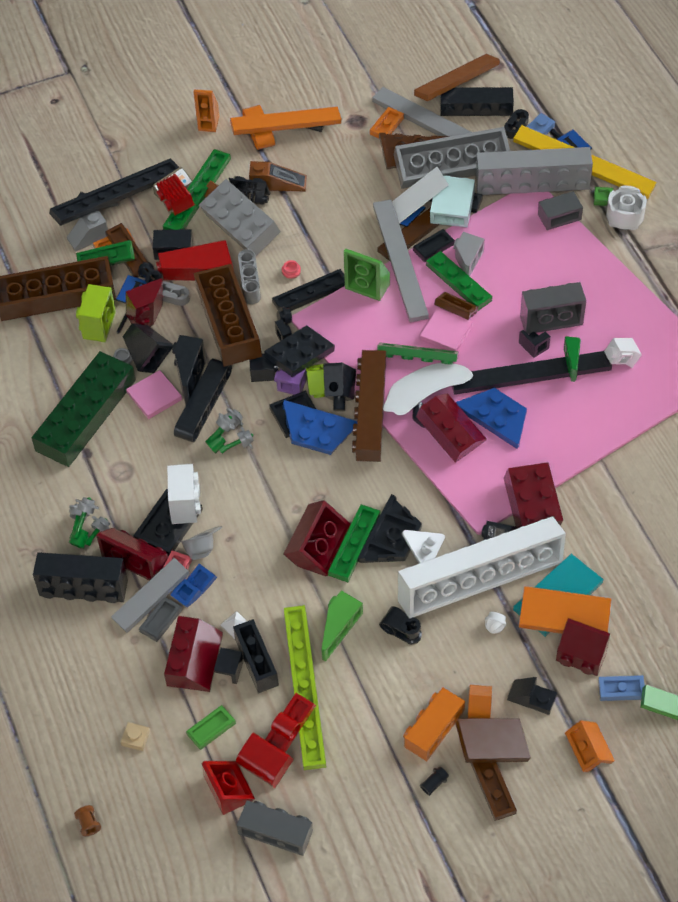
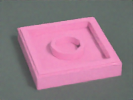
(446, 330)
(154, 394)

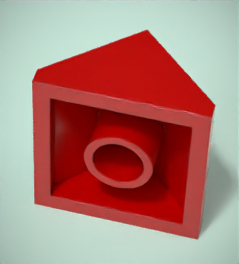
(227, 784)

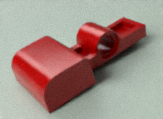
(267, 756)

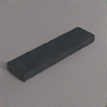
(310, 291)

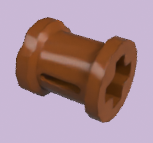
(87, 820)

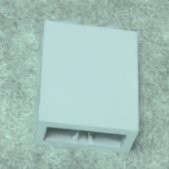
(453, 203)

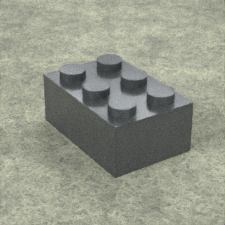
(553, 307)

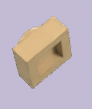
(135, 736)

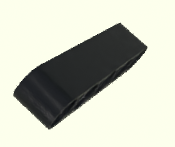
(202, 400)

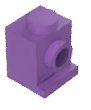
(290, 384)

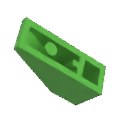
(341, 617)

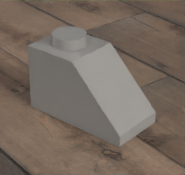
(87, 230)
(468, 251)

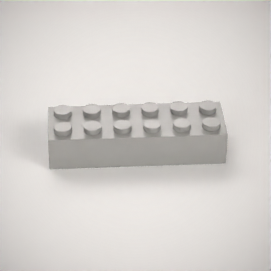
(452, 155)
(533, 171)

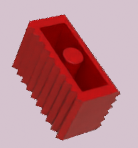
(174, 194)

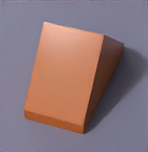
(479, 702)

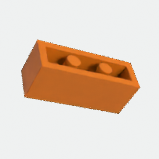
(433, 723)

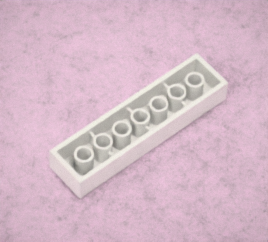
(480, 567)

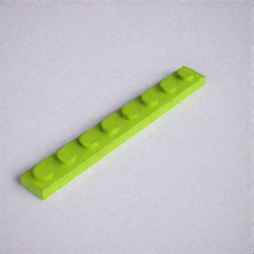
(304, 684)

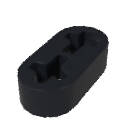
(513, 122)

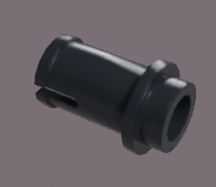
(434, 780)

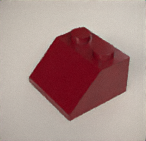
(144, 303)
(582, 647)

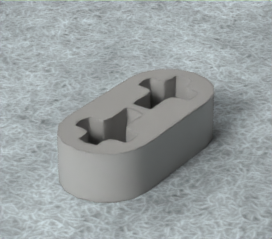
(174, 292)

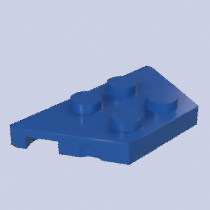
(497, 414)
(316, 428)

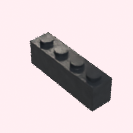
(477, 101)

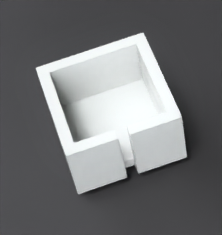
(183, 493)

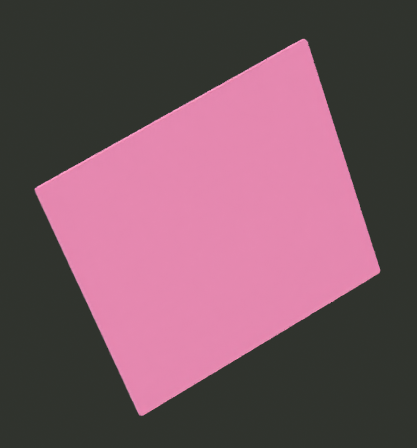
(564, 420)

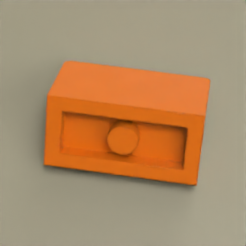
(589, 745)

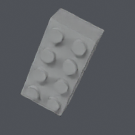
(239, 217)

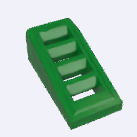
(571, 352)

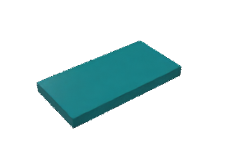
(569, 577)

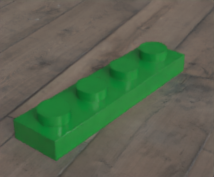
(458, 280)
(426, 354)
(353, 543)

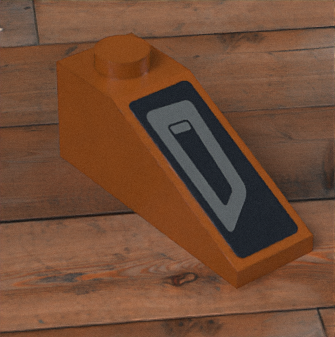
(278, 177)

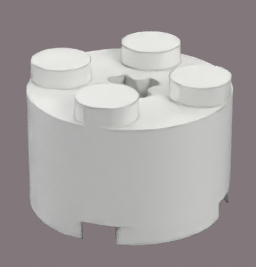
(626, 208)

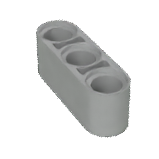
(249, 276)

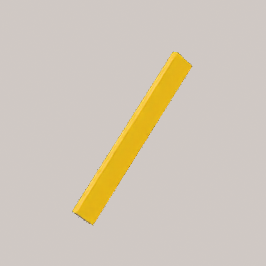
(601, 168)

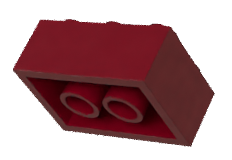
(532, 494)

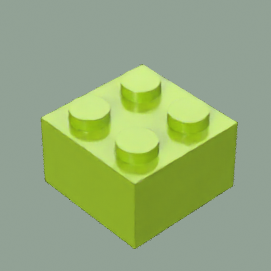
(96, 313)

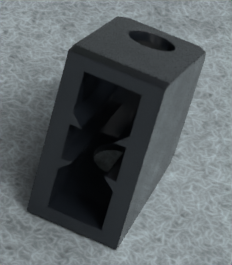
(339, 384)

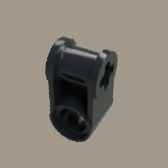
(399, 625)

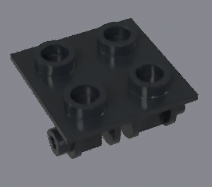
(257, 188)

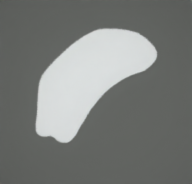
(423, 382)

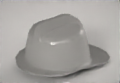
(201, 544)

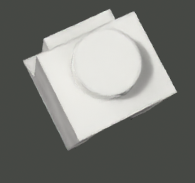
(623, 352)

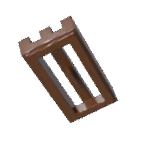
(456, 305)

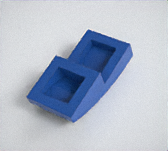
(194, 586)

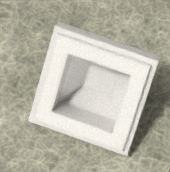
(233, 620)

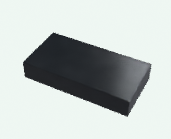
(432, 245)

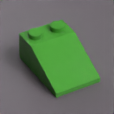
(365, 275)

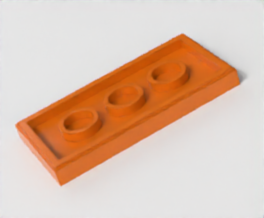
(550, 609)

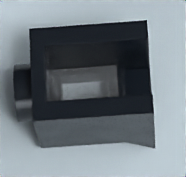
(495, 529)

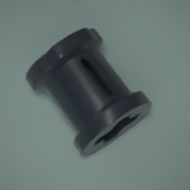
(152, 272)

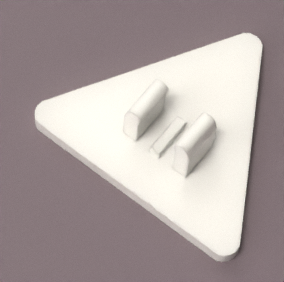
(423, 544)

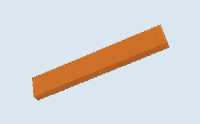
(285, 120)

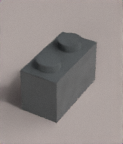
(560, 210)

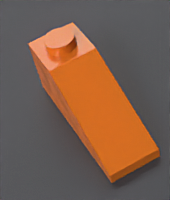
(206, 110)

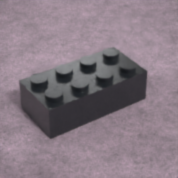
(80, 577)

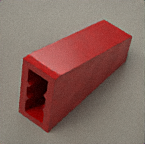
(184, 262)

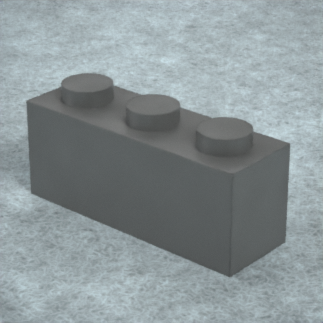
(275, 827)

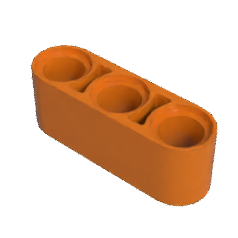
(262, 139)

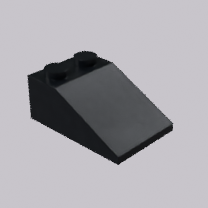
(190, 363)

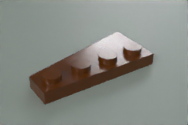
(389, 141)

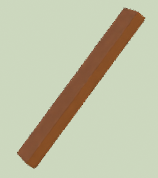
(456, 77)

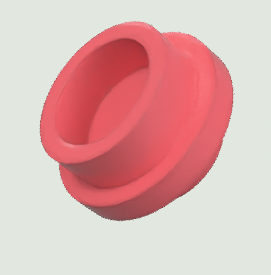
(291, 269)

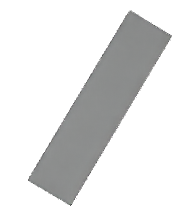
(150, 595)

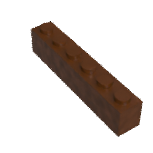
(370, 407)

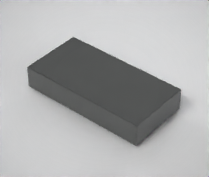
(160, 619)

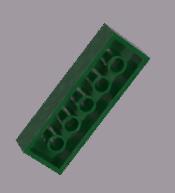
(83, 409)

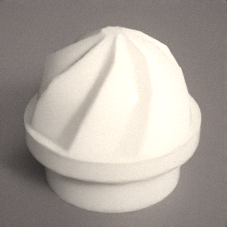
(495, 622)

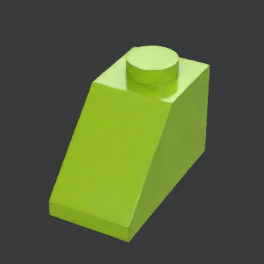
(315, 380)

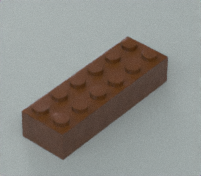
(51, 287)
(228, 315)

